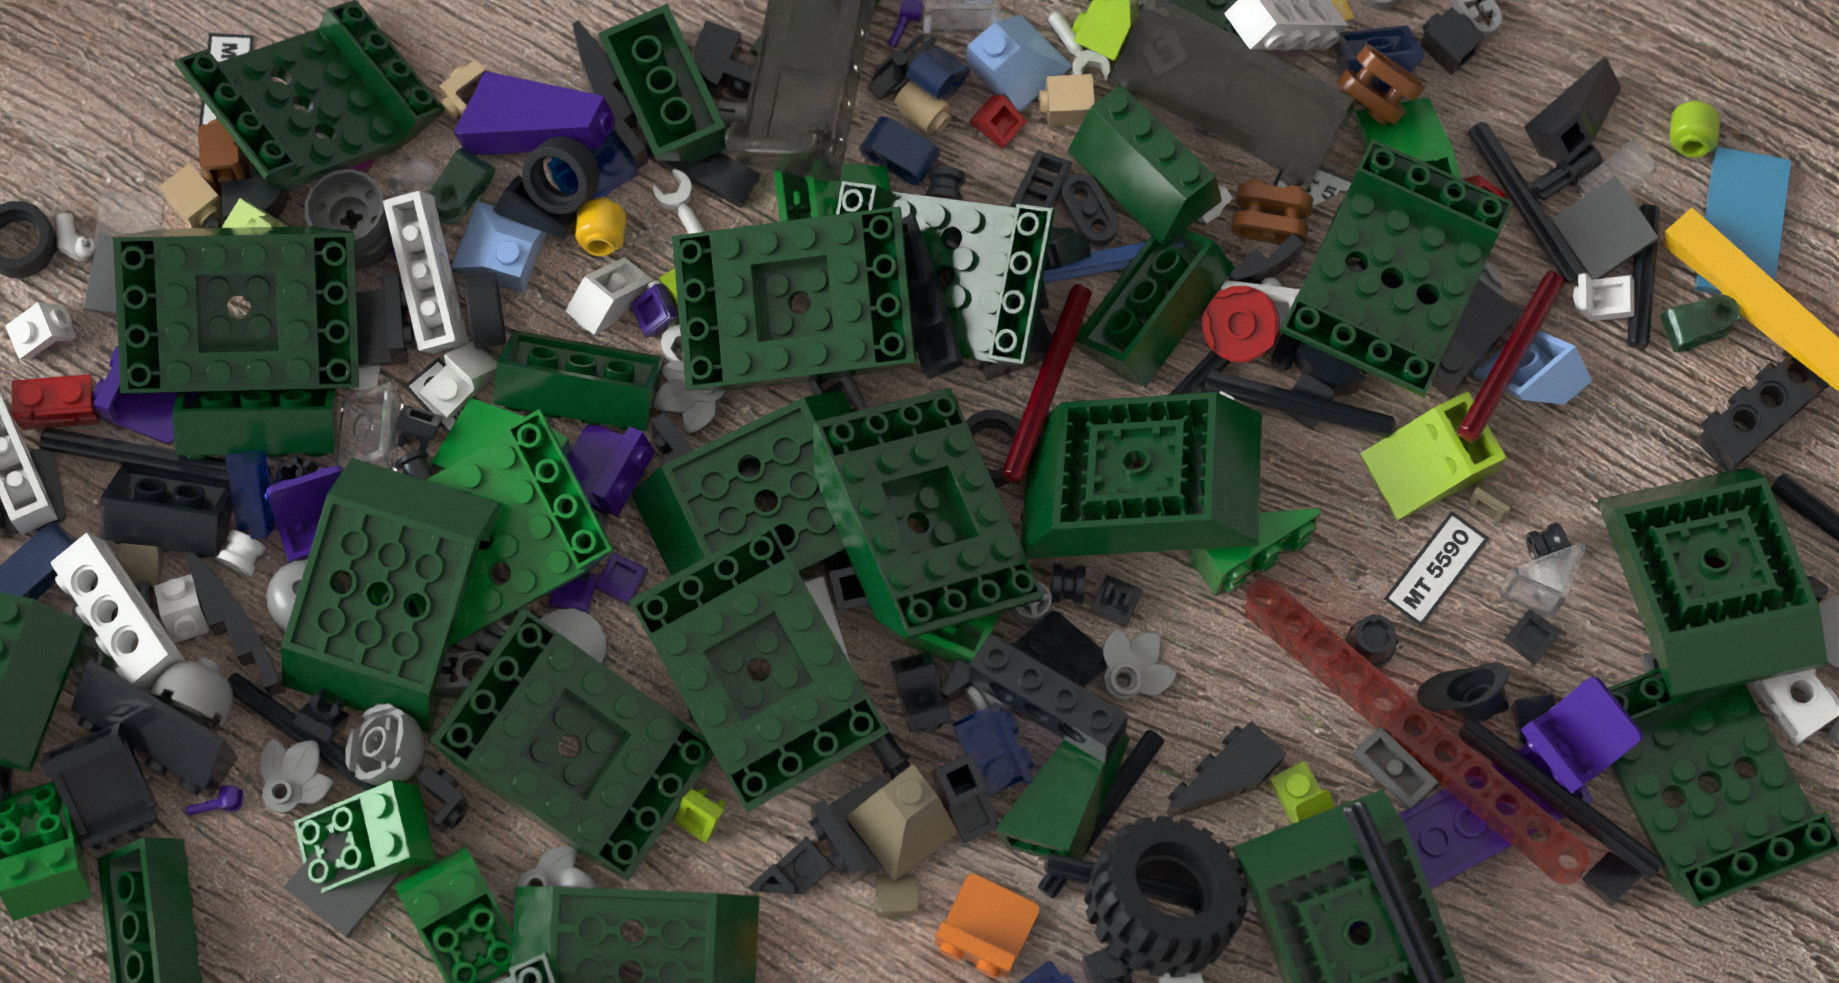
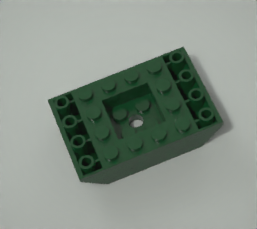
(741, 288)
(185, 338)
(924, 466)
(1189, 494)
(746, 608)
(1710, 622)
(630, 757)
(1316, 883)

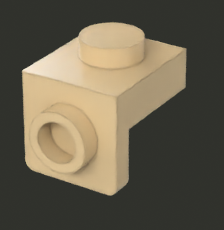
(460, 88)

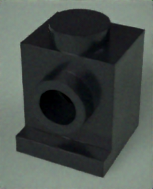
(1105, 968)

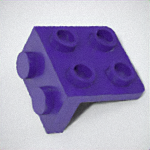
(139, 412)
(609, 465)
(298, 508)
(1583, 734)

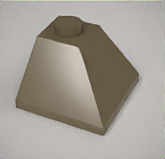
(903, 823)

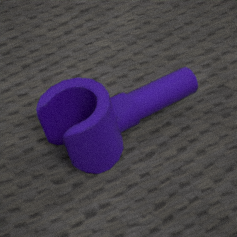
(909, 10)
(229, 800)

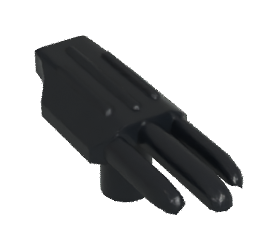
(891, 73)

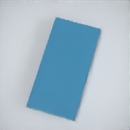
(1747, 206)

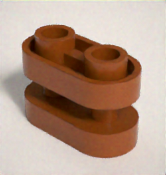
(1382, 106)
(1271, 212)

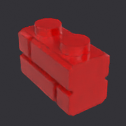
(54, 402)

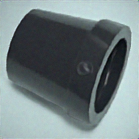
(1373, 639)

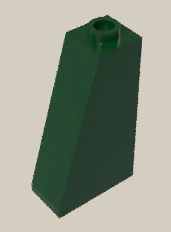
(1061, 803)

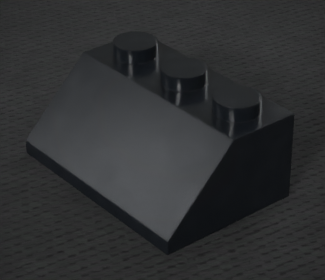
(166, 511)

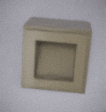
(1491, 502)
(141, 562)
(897, 897)

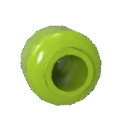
(1694, 128)

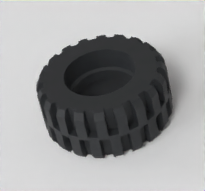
(1139, 929)

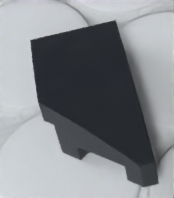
(796, 871)

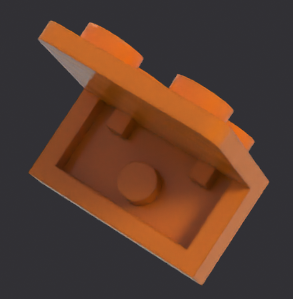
(987, 926)

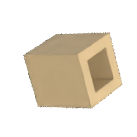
(1067, 99)
(191, 197)

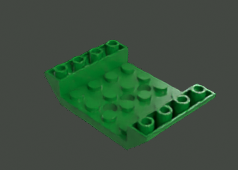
(540, 532)

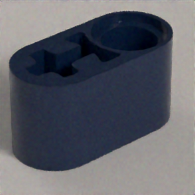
(938, 73)
(899, 150)

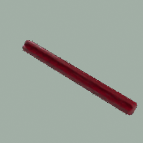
(1511, 357)
(1046, 384)

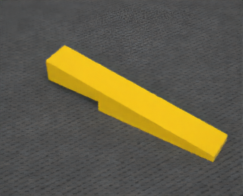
(1756, 293)

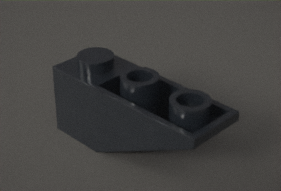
(1575, 115)
(1235, 771)

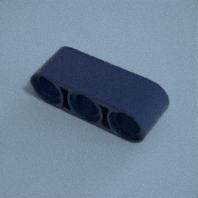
(29, 568)

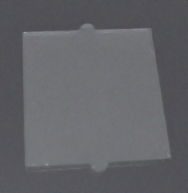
(128, 213)

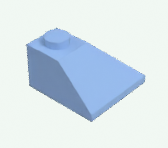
(1015, 60)
(498, 246)
(1548, 373)

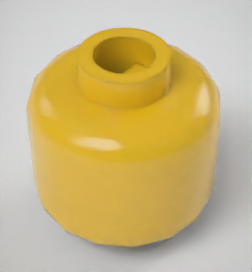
(600, 226)

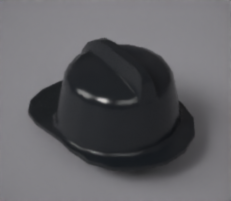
(1468, 691)

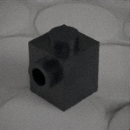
(1451, 39)

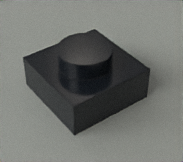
(1532, 636)

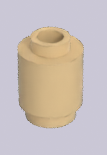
(922, 109)

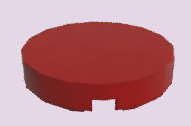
(1241, 324)

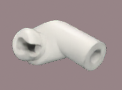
(71, 243)

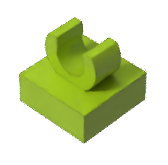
(699, 814)

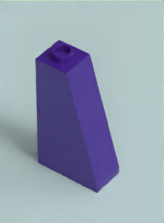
(522, 114)

